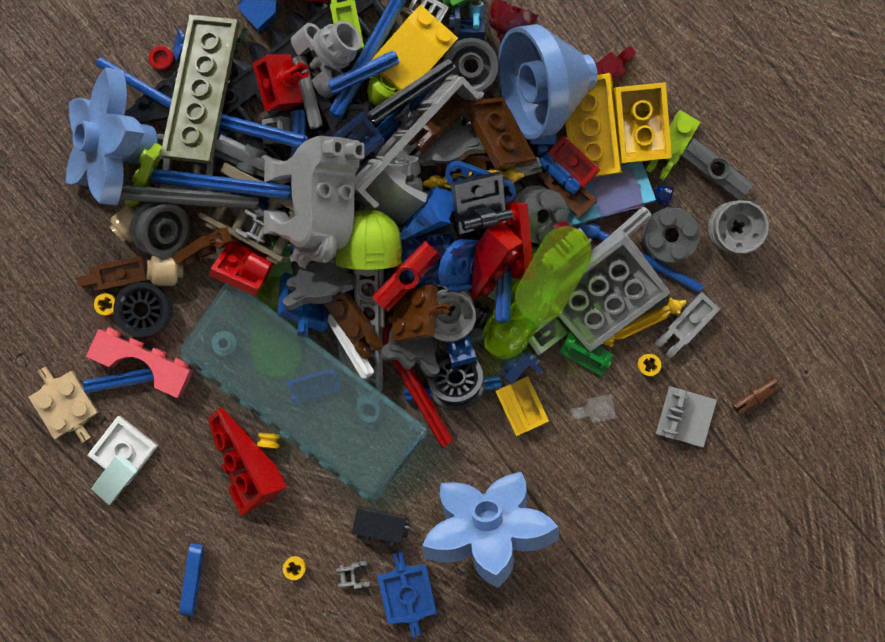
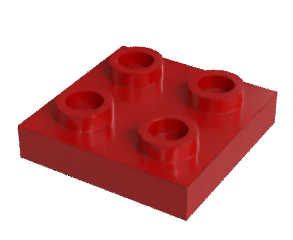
(242, 268)

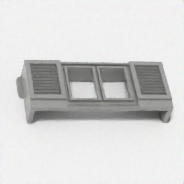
(398, 145)

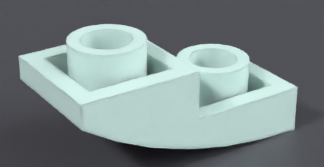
(114, 479)

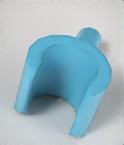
(476, 13)

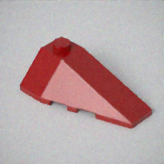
(249, 469)

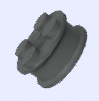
(482, 55)
(551, 207)
(147, 224)
(686, 235)

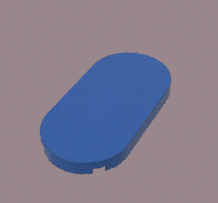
(458, 265)

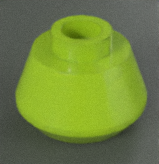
(380, 89)

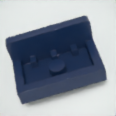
(362, 130)
(515, 366)

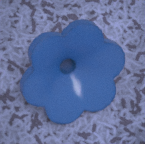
(178, 43)

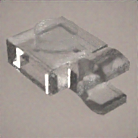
(598, 409)

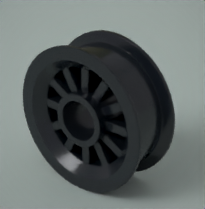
(124, 322)
(444, 391)

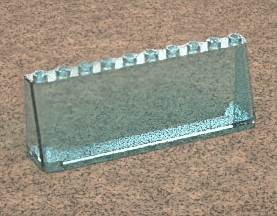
(303, 391)

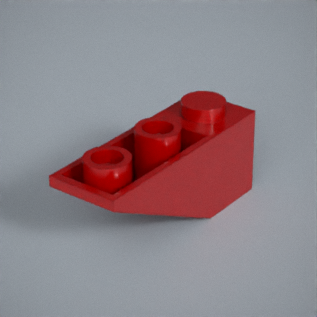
(492, 254)

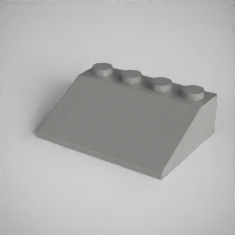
(612, 291)

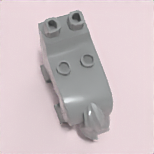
(321, 197)

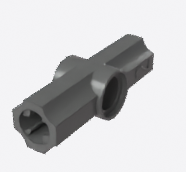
(244, 156)
(729, 180)

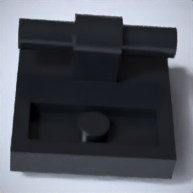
(479, 202)

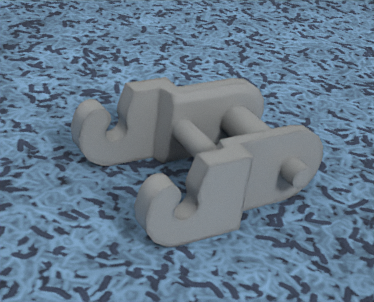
(257, 218)
(343, 584)

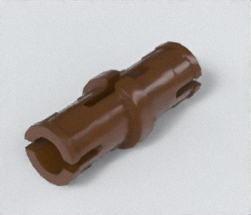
(756, 396)

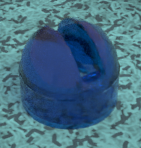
(663, 194)

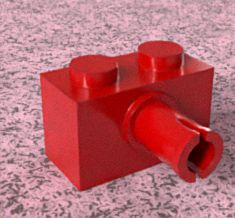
(279, 81)

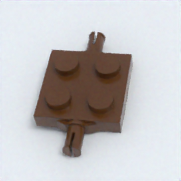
(416, 314)

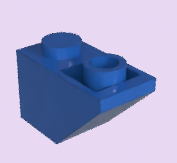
(260, 13)

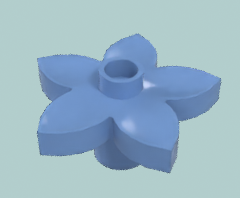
(105, 138)
(488, 527)

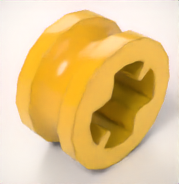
(97, 304)
(657, 363)
(268, 440)
(297, 561)

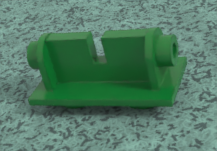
(596, 360)

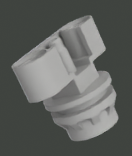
(331, 49)

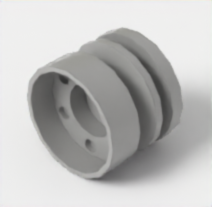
(751, 230)
(459, 319)

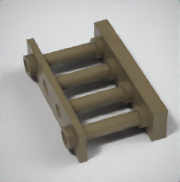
(215, 221)

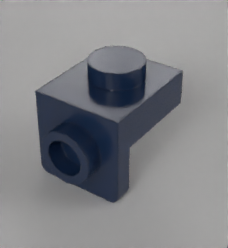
(464, 28)

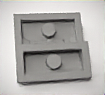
(394, 196)

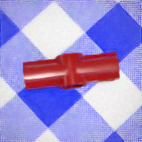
(393, 288)

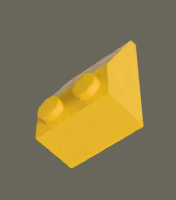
(419, 46)
(642, 122)

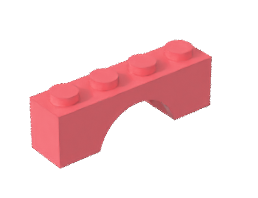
(169, 375)

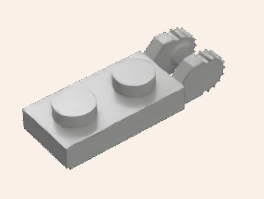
(689, 323)

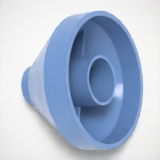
(542, 79)

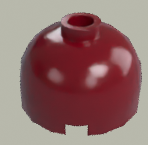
(505, 16)

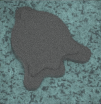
(452, 145)
(317, 284)
(412, 352)

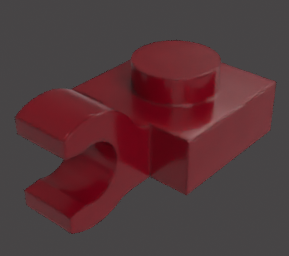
(613, 64)

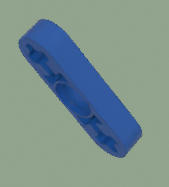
(466, 168)
(192, 580)

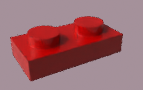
(574, 161)

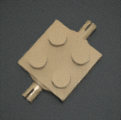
(63, 404)

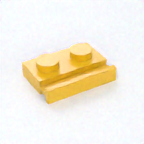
(522, 406)

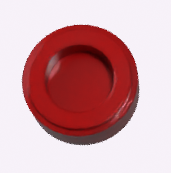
(161, 58)

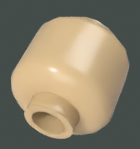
(122, 221)
(163, 271)

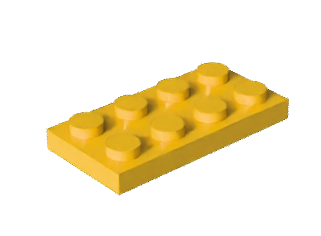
(594, 127)

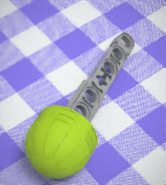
(371, 249)

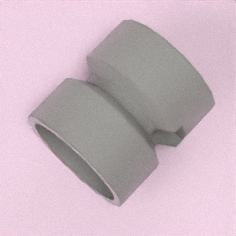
(410, 167)

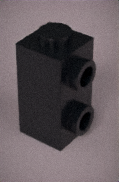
(380, 525)

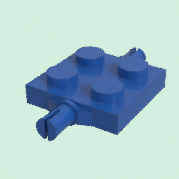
(306, 315)
(407, 594)

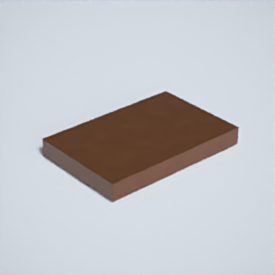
(499, 133)

